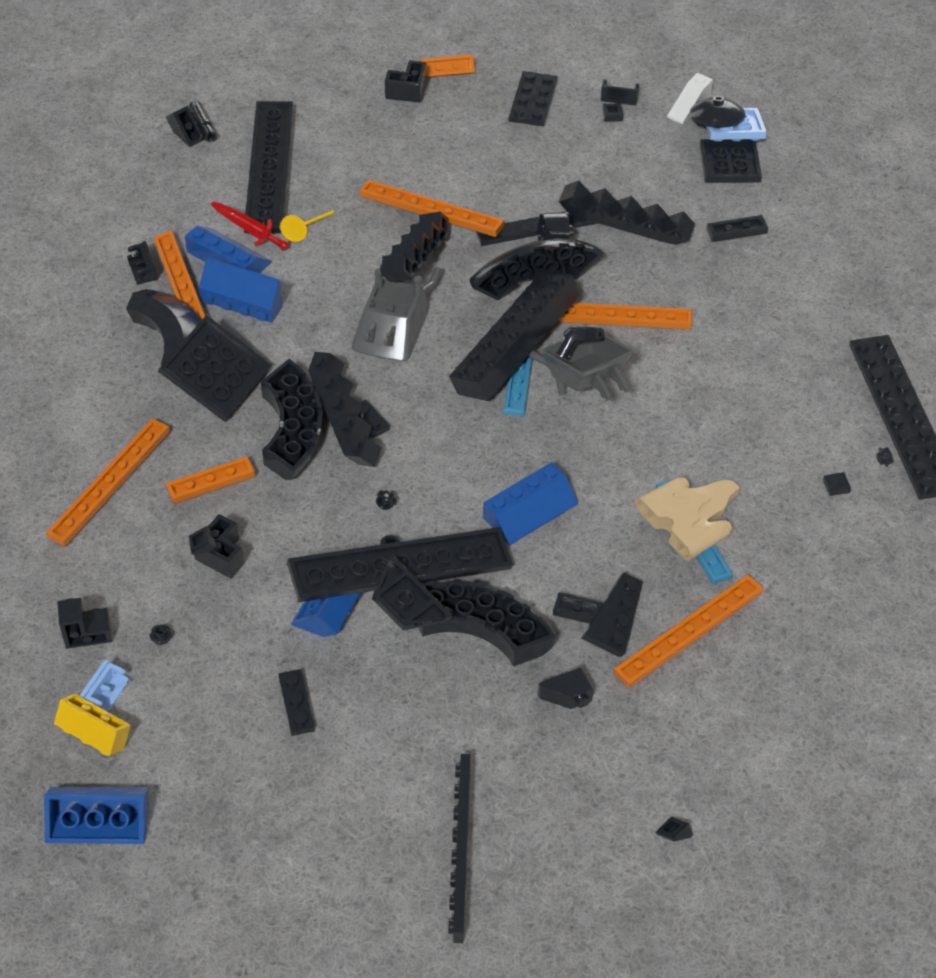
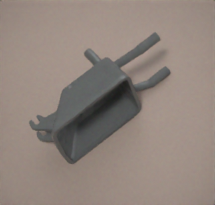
(393, 317)
(587, 365)

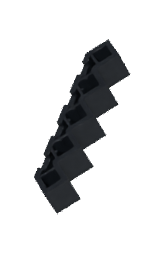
(626, 214)
(415, 247)
(343, 409)

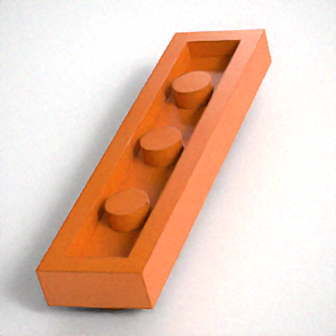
(210, 480)

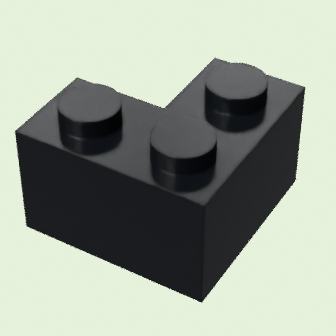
(408, 84)
(229, 556)
(83, 627)

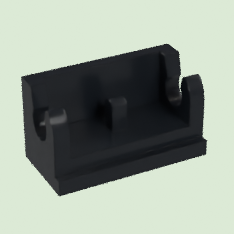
(619, 94)
(142, 263)

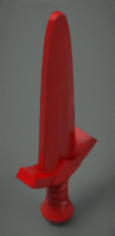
(252, 226)

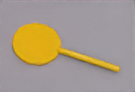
(295, 228)

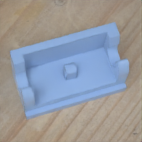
(105, 685)

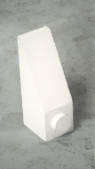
(695, 90)

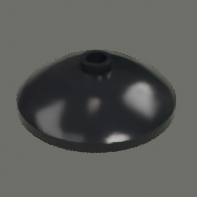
(717, 112)

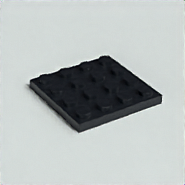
(215, 368)

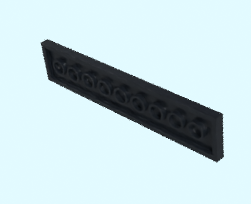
(269, 162)
(900, 410)
(425, 558)

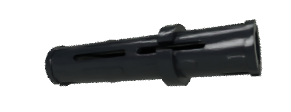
(204, 124)

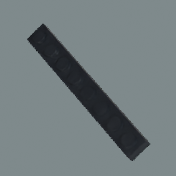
(459, 856)

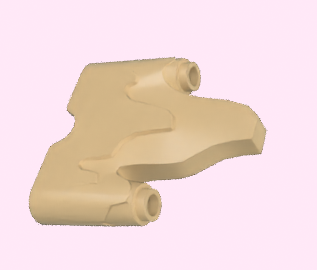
(689, 513)

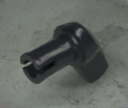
(579, 335)

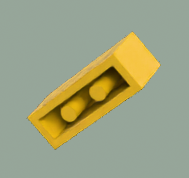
(92, 724)

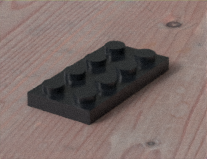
(533, 98)

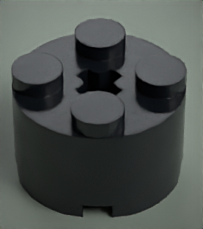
(554, 225)

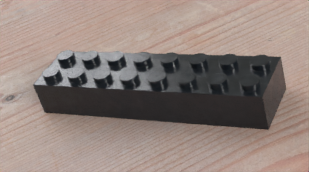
(514, 335)

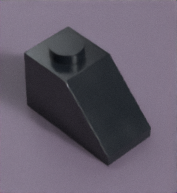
(185, 126)
(567, 690)

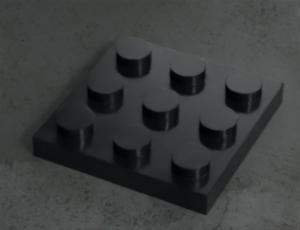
(730, 161)

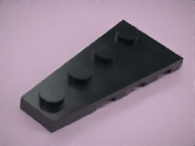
(615, 617)

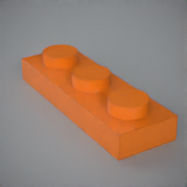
(449, 65)

